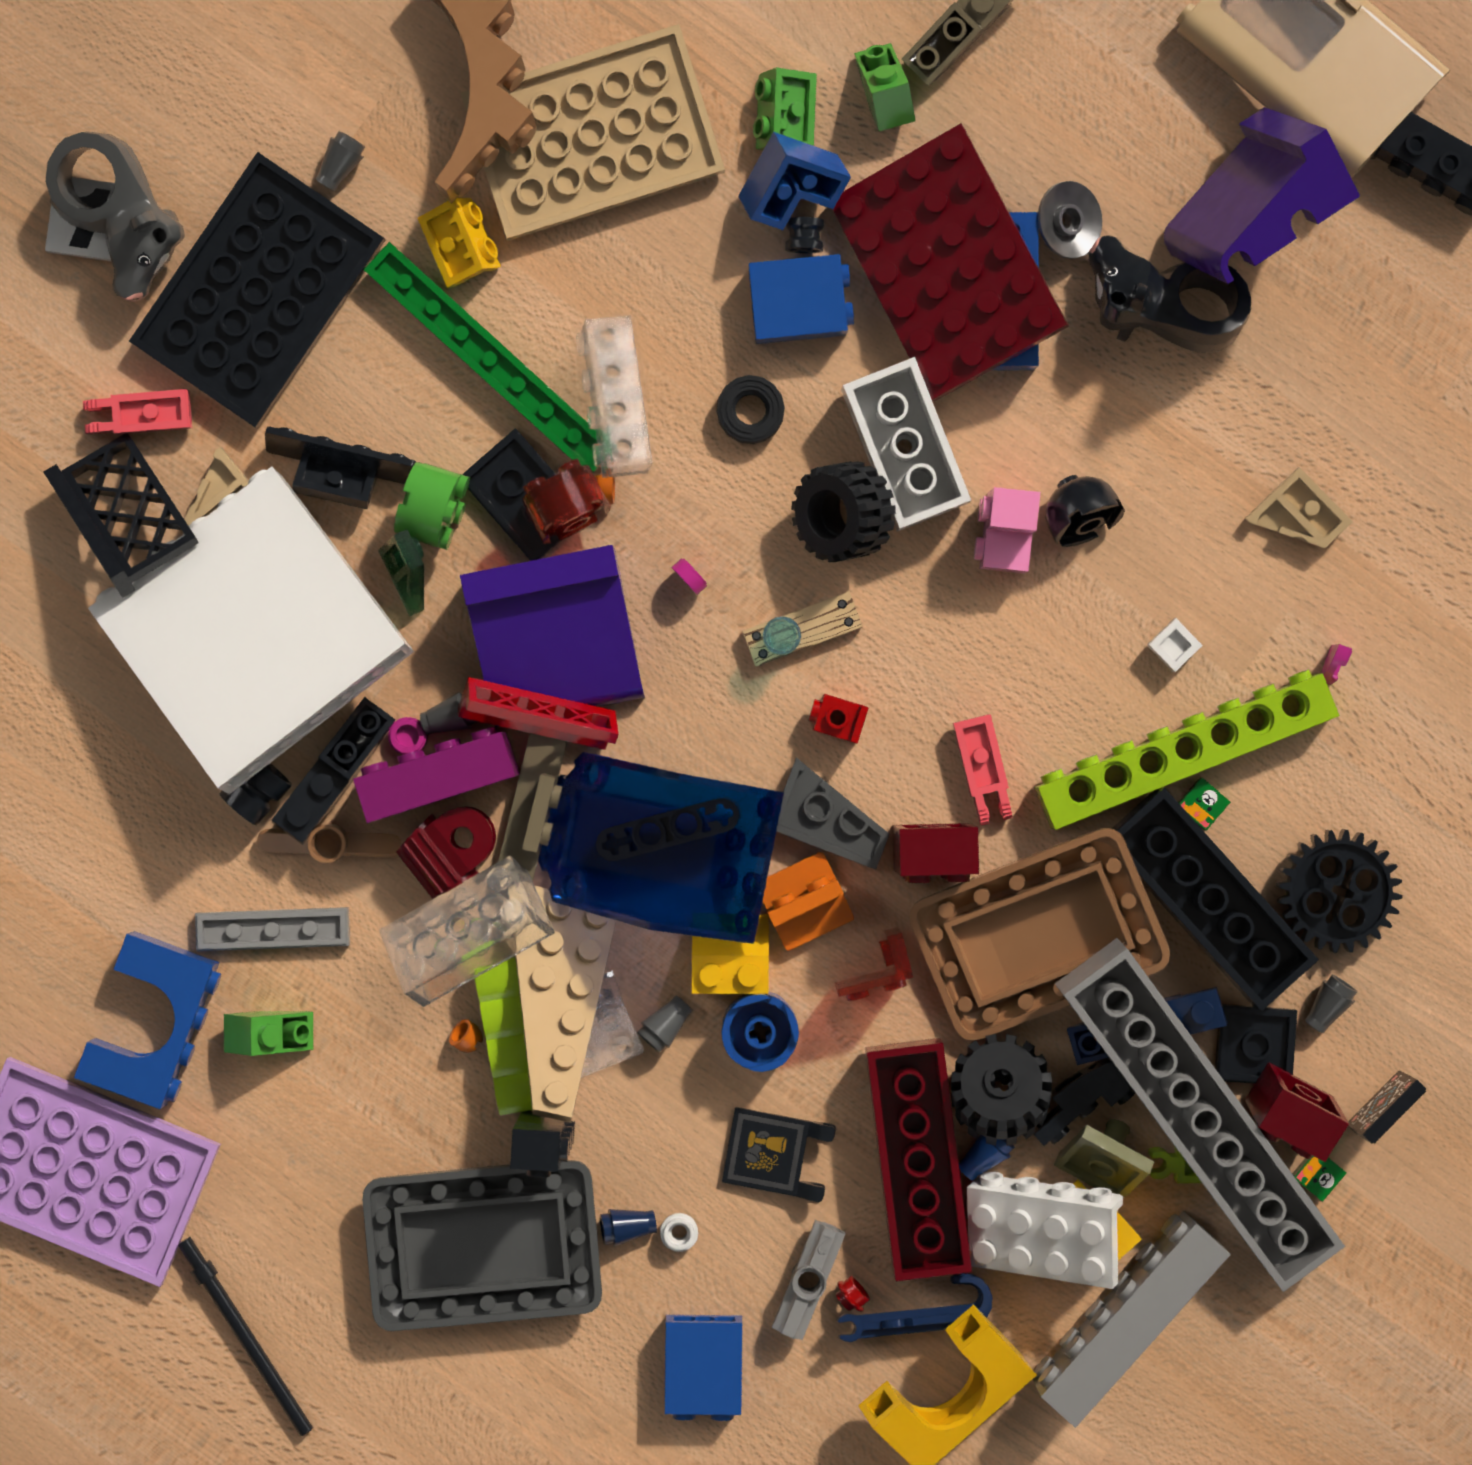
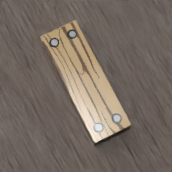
(816, 623)

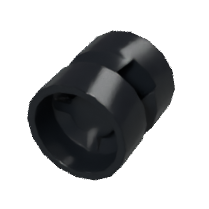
(253, 796)

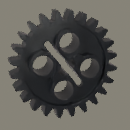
(1372, 903)

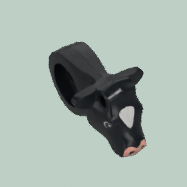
(1137, 295)

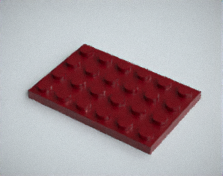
(948, 262)

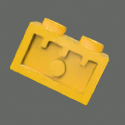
(459, 241)

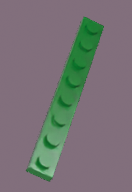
(483, 354)

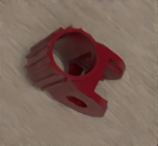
(436, 856)

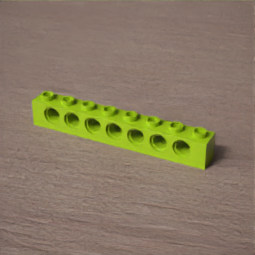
(1314, 708)

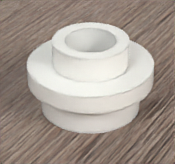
(679, 1244)

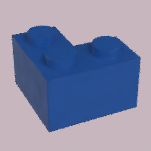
(788, 173)

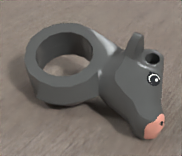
(134, 226)

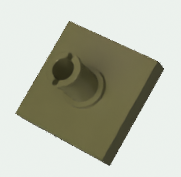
(1104, 1159)

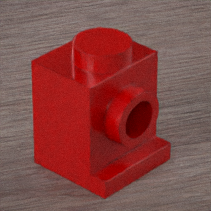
(853, 723)

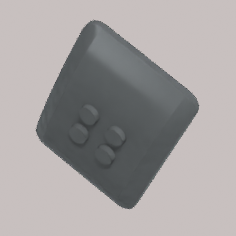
(481, 1246)

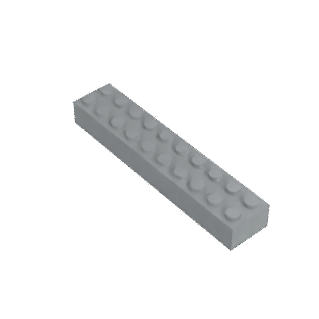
(1199, 1114)

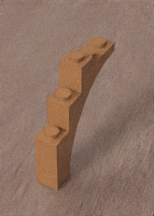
(492, 113)

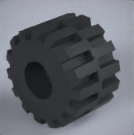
(994, 1111)

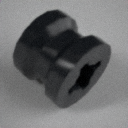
(804, 235)

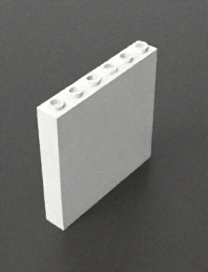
(251, 631)

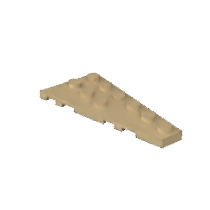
(559, 1002)

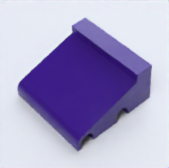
(1256, 192)
(556, 627)

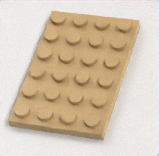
(605, 134)

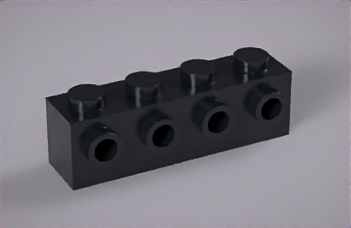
(1431, 158)
(540, 1144)

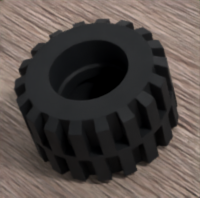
(866, 507)

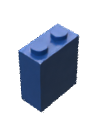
(800, 299)
(703, 1366)

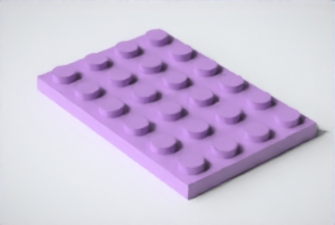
(96, 1172)

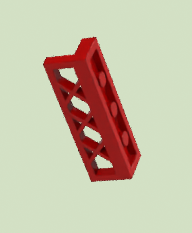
(538, 714)

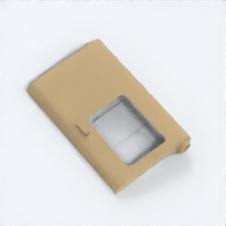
(1319, 63)

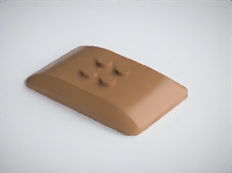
(1029, 924)

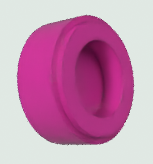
(689, 576)
(407, 735)

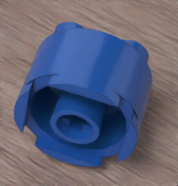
(748, 1049)

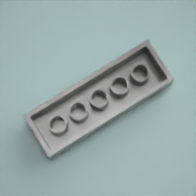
(1128, 1317)

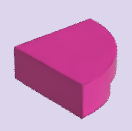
(1337, 656)

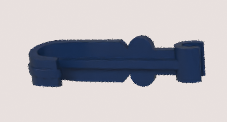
(917, 1319)

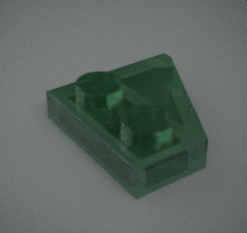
(405, 566)

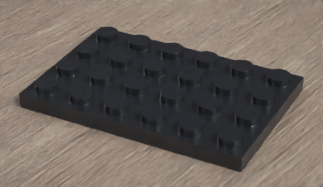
(257, 290)

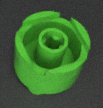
(432, 504)

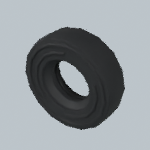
(757, 387)

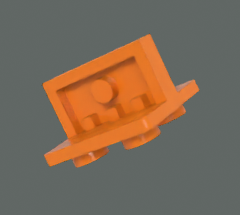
(805, 901)

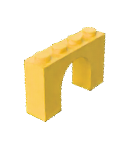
(930, 1433)

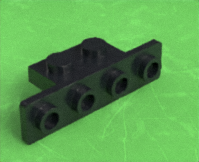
(336, 469)

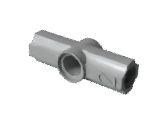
(801, 1302)

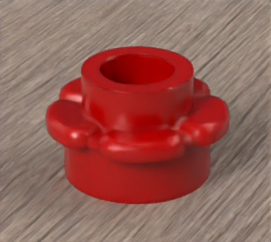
(852, 1294)

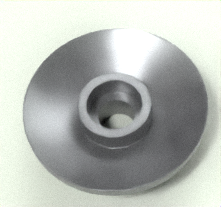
(1080, 215)

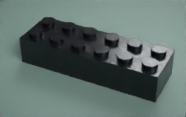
(1213, 900)

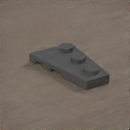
(827, 820)

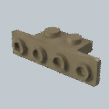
(533, 800)

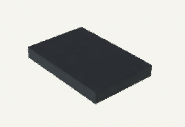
(498, 486)

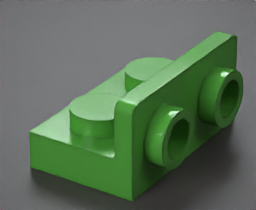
(785, 105)

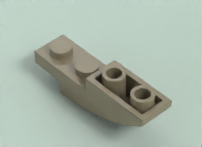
(952, 36)

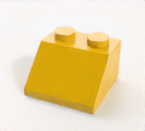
(732, 965)

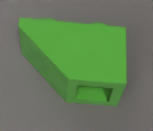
(885, 86)
(268, 1032)

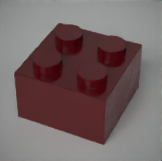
(1296, 1113)

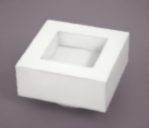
(1174, 645)

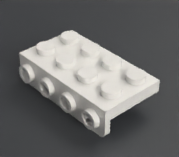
(1044, 1229)

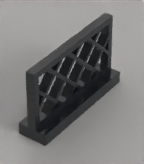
(98, 534)

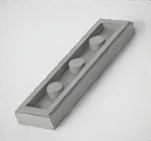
(272, 929)

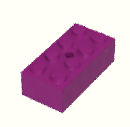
(437, 776)

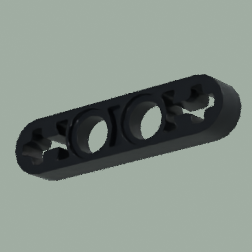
(668, 826)

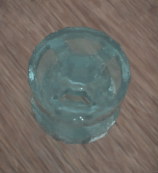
(785, 632)

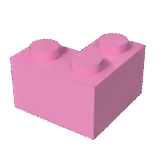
(1009, 522)

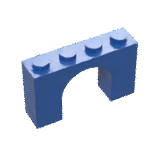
(186, 982)

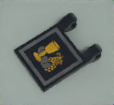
(770, 1150)

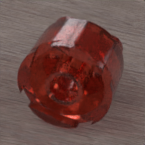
(565, 501)

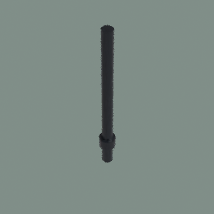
(205, 1274)

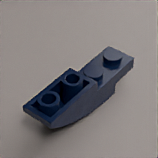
(1196, 1011)

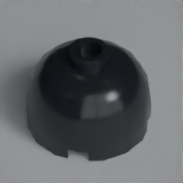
(1080, 508)

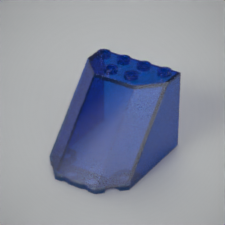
(687, 889)

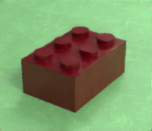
(936, 850)

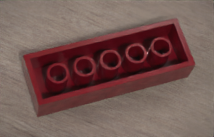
(918, 1159)

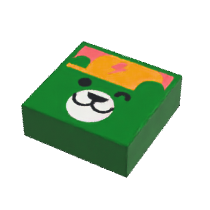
(1204, 803)
(1319, 1176)

